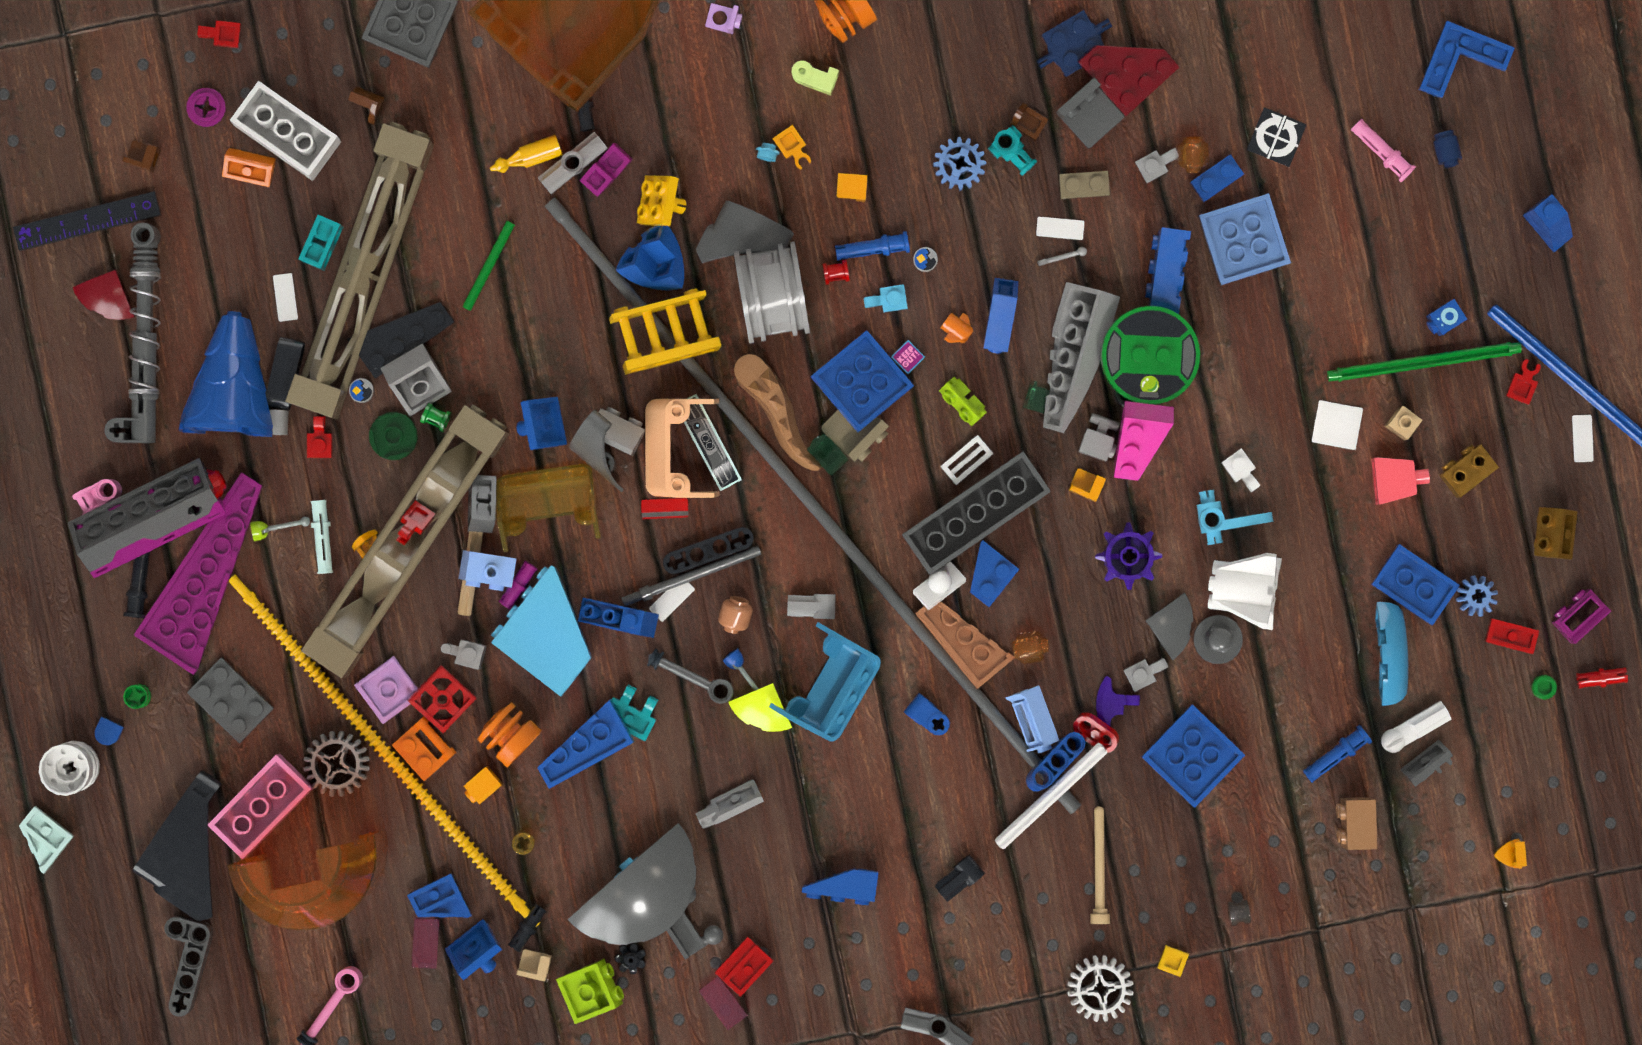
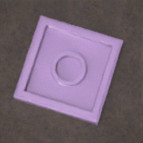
(387, 689)

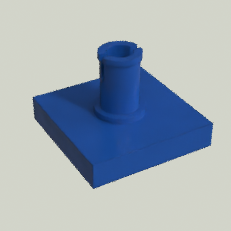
(542, 423)
(474, 950)

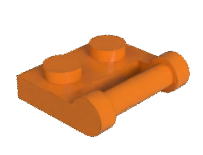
(418, 754)

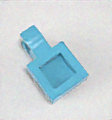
(890, 298)

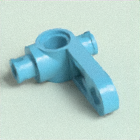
(1209, 505)

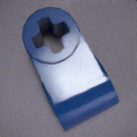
(924, 712)

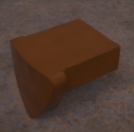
(368, 100)
(1028, 121)

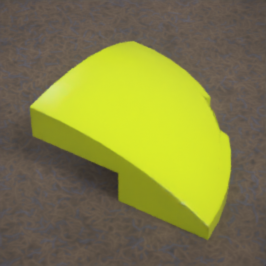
(755, 709)

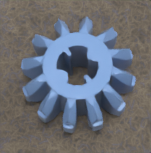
(1482, 601)

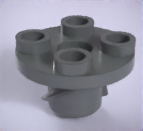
(1218, 639)

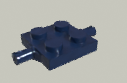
(1070, 41)

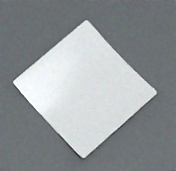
(1337, 425)

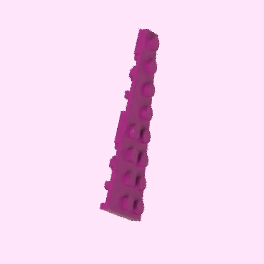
(190, 602)

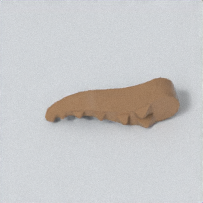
(765, 387)

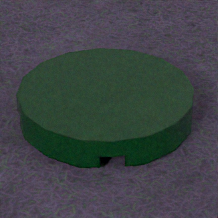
(393, 436)

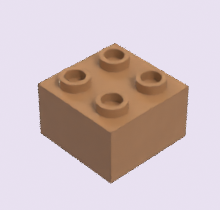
(1357, 823)

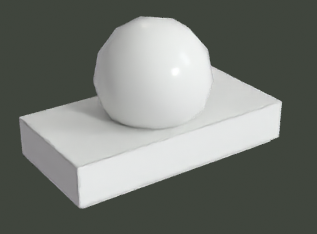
(939, 585)

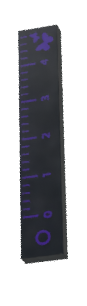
(87, 221)

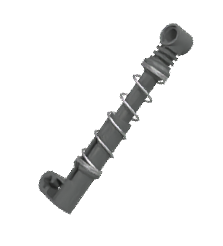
(143, 344)

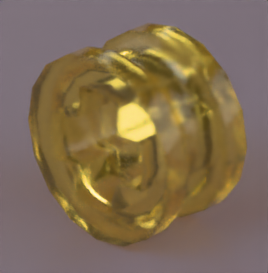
(530, 846)

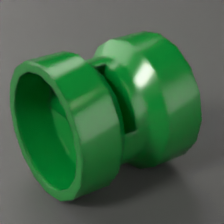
(137, 696)

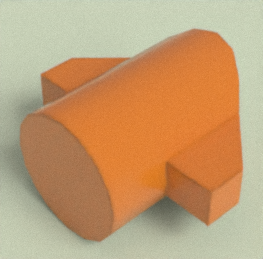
(957, 328)

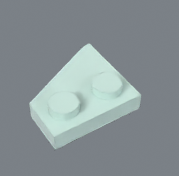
(44, 837)

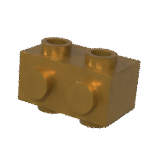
(1469, 472)
(1555, 533)

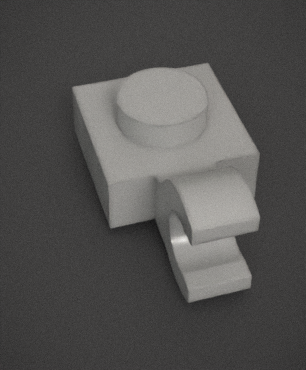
(1153, 164)
(1142, 675)

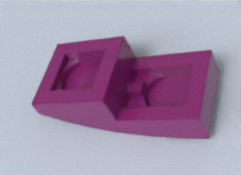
(606, 170)

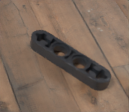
(707, 547)

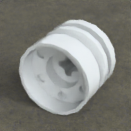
(57, 774)

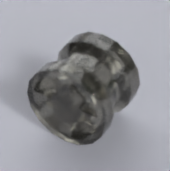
(1239, 912)

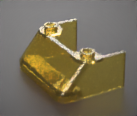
(545, 495)

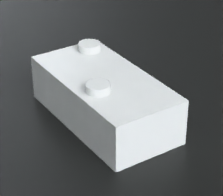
(285, 130)

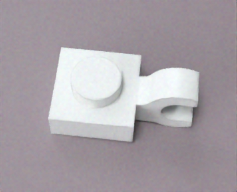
(1239, 468)

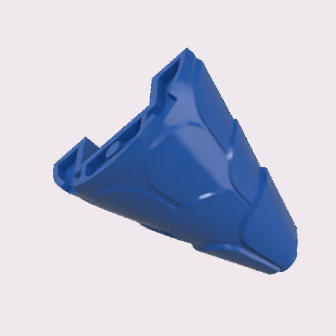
(229, 384)

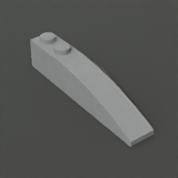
(1078, 335)

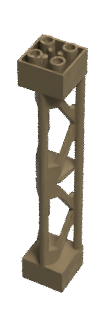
(400, 151)

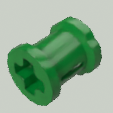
(435, 417)

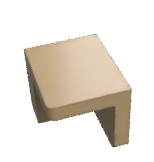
(534, 965)

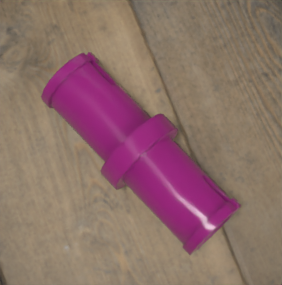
(518, 586)

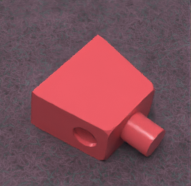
(1396, 479)

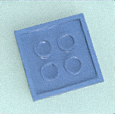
(1244, 239)

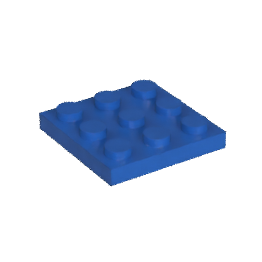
(862, 381)
(1193, 755)

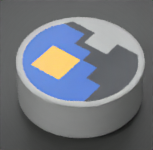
(925, 259)
(361, 390)

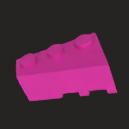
(1140, 436)

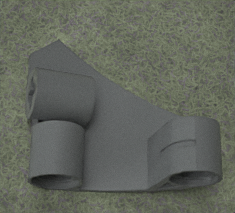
(739, 230)
(589, 446)

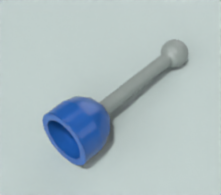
(735, 661)

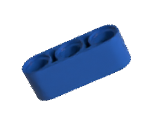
(1065, 756)

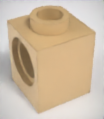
(1403, 423)

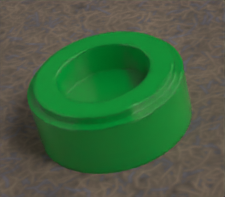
(1544, 687)

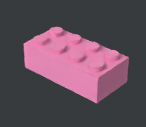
(261, 806)

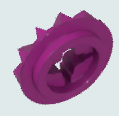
(199, 98)

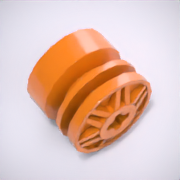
(843, 13)
(509, 734)

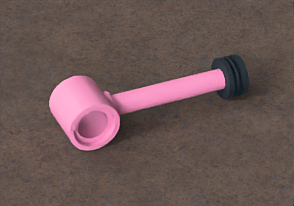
(309, 1037)

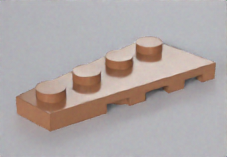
(964, 643)

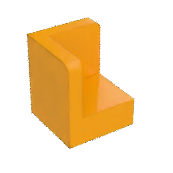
(852, 186)
(1087, 484)

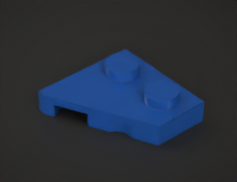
(990, 574)
(440, 899)

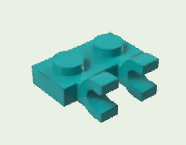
(637, 722)

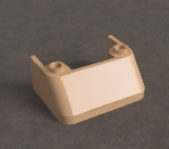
(658, 421)

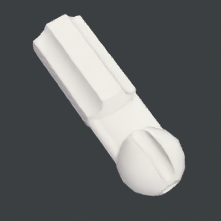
(1415, 727)

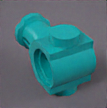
(1015, 150)

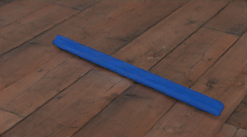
(1566, 373)

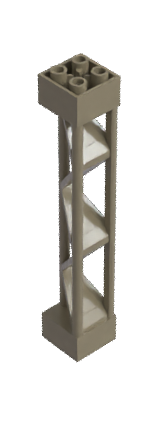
(389, 563)

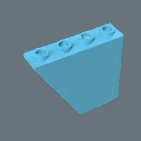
(545, 634)

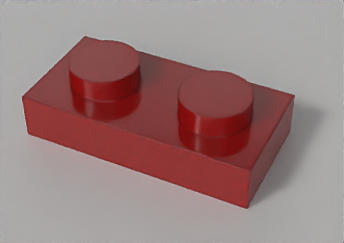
(1511, 636)

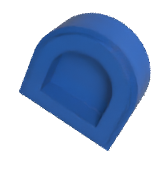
(107, 731)

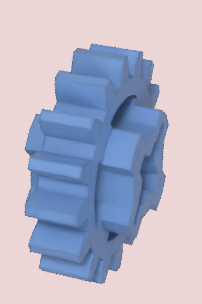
(948, 159)

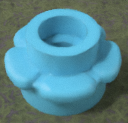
(767, 152)

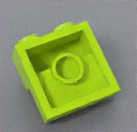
(590, 991)

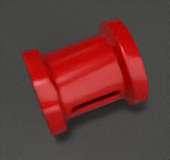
(836, 272)

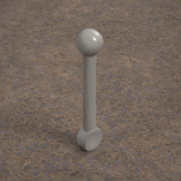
(1082, 251)

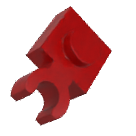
(1522, 386)

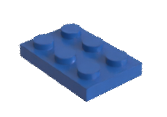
(1415, 584)

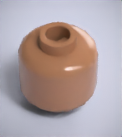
(735, 614)

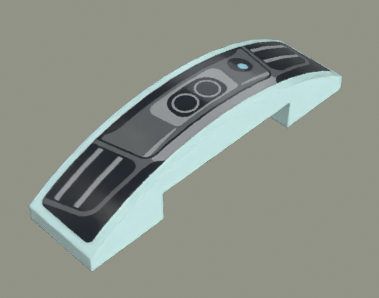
(711, 447)

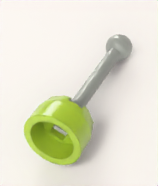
(261, 530)

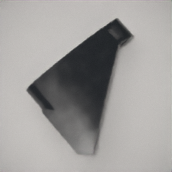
(179, 852)

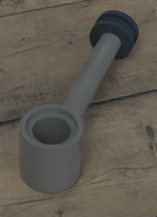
(656, 659)

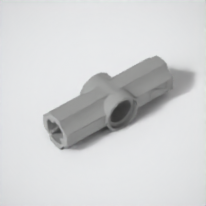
(585, 151)

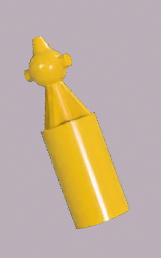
(530, 154)

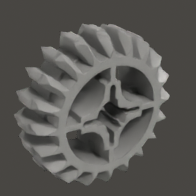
(325, 758)

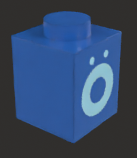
(1445, 318)

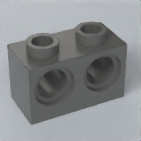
(482, 504)

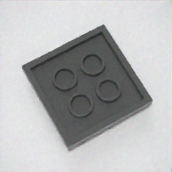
(410, 27)

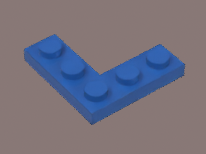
(1456, 41)

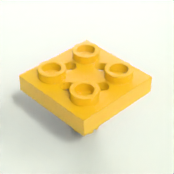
(659, 201)

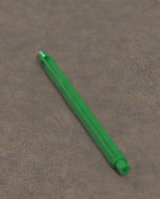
(1425, 361)

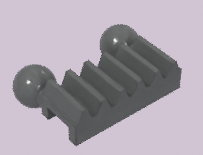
(687, 937)

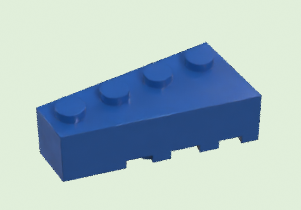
(1167, 268)

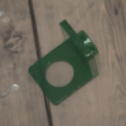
(1035, 398)

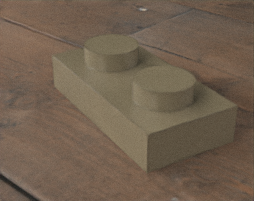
(1084, 185)

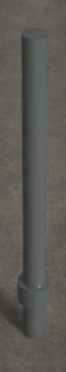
(645, 593)

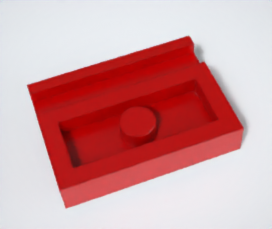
(744, 966)

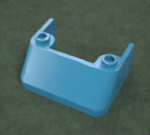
(836, 689)

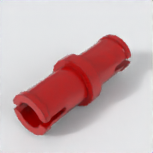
(1601, 677)

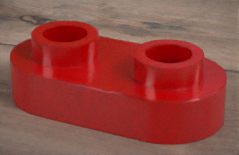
(1095, 732)

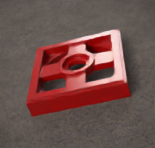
(435, 706)

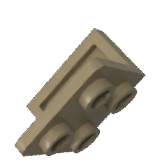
(854, 444)

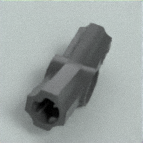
(922, 1022)

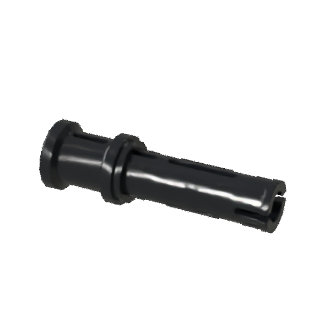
(137, 593)

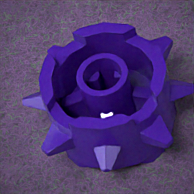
(1118, 546)

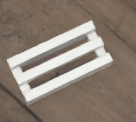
(983, 446)

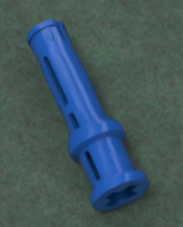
(884, 245)
(1346, 747)

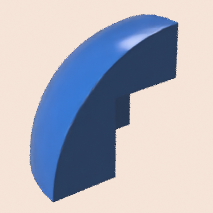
(654, 261)

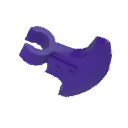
(1111, 704)

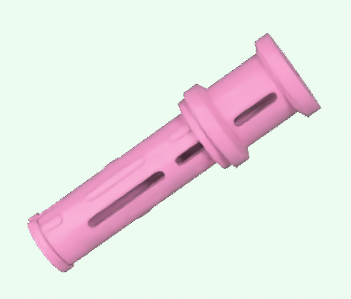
(1391, 158)

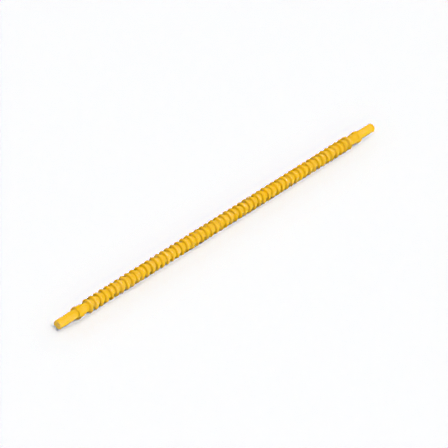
(251, 599)

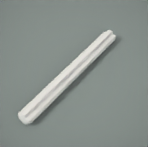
(1051, 795)

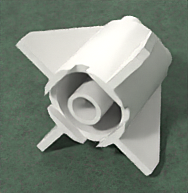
(1246, 588)

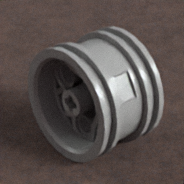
(771, 292)

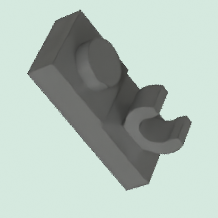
(1427, 762)

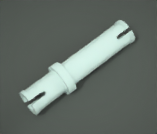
(319, 507)

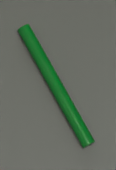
(488, 265)

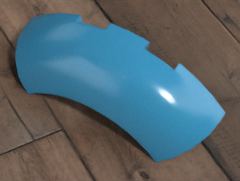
(1393, 653)

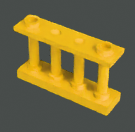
(682, 349)

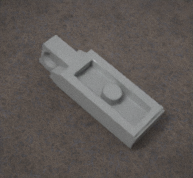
(730, 804)

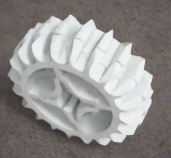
(1088, 990)

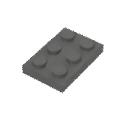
(230, 700)

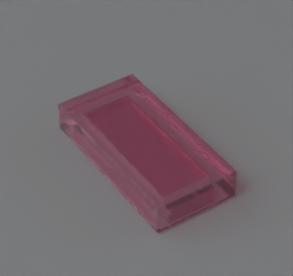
(425, 943)
(723, 1003)

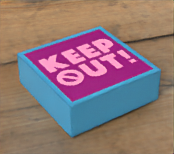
(907, 356)

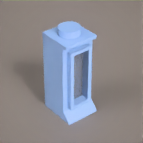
(1034, 719)

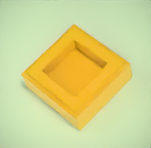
(1172, 960)

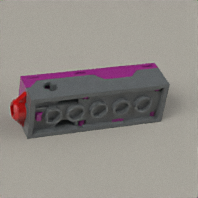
(148, 517)

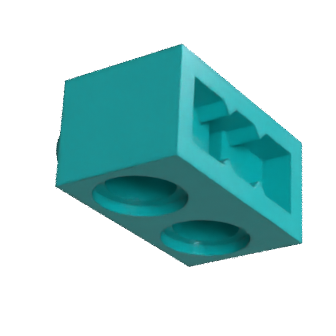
(321, 242)

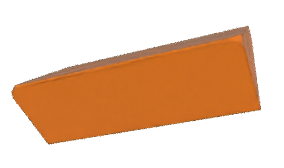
(248, 167)

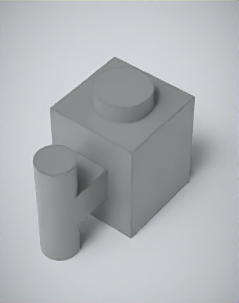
(1097, 443)
(467, 653)

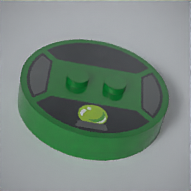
(1150, 355)

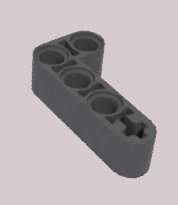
(186, 967)

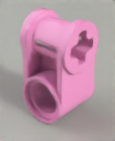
(94, 496)

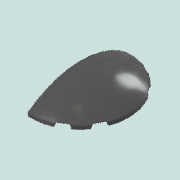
(644, 895)

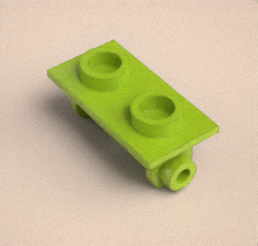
(954, 394)

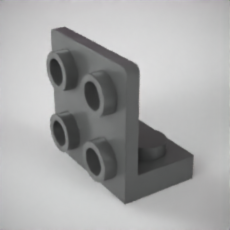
(1090, 114)

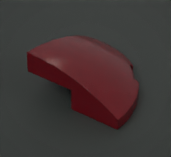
(105, 296)

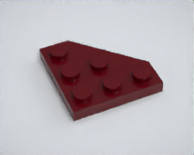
(1127, 72)

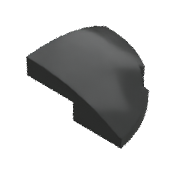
(1173, 625)

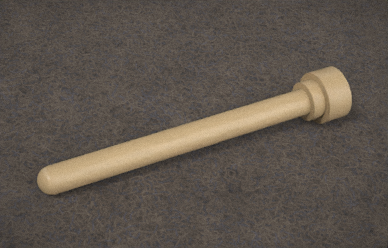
(1099, 913)

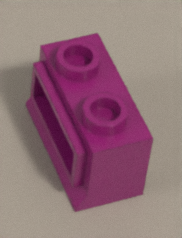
(1589, 623)

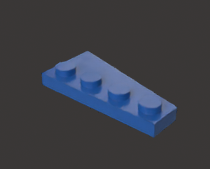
(591, 743)

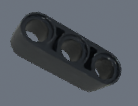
(285, 366)

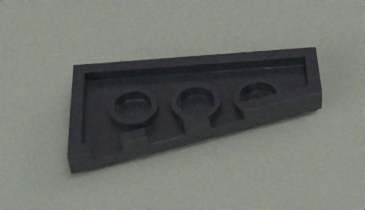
(401, 336)

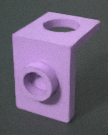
(733, 18)

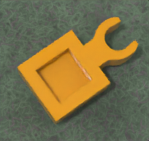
(790, 145)

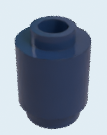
(1447, 149)

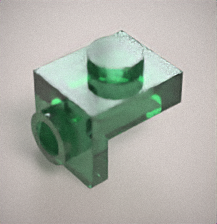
(827, 453)

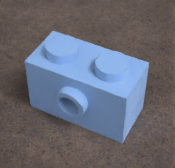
(487, 569)

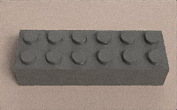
(976, 513)

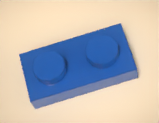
(1216, 178)

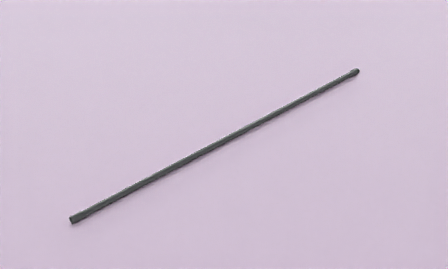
(563, 217)

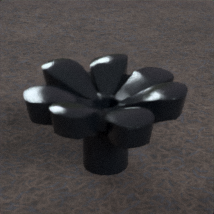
(626, 954)

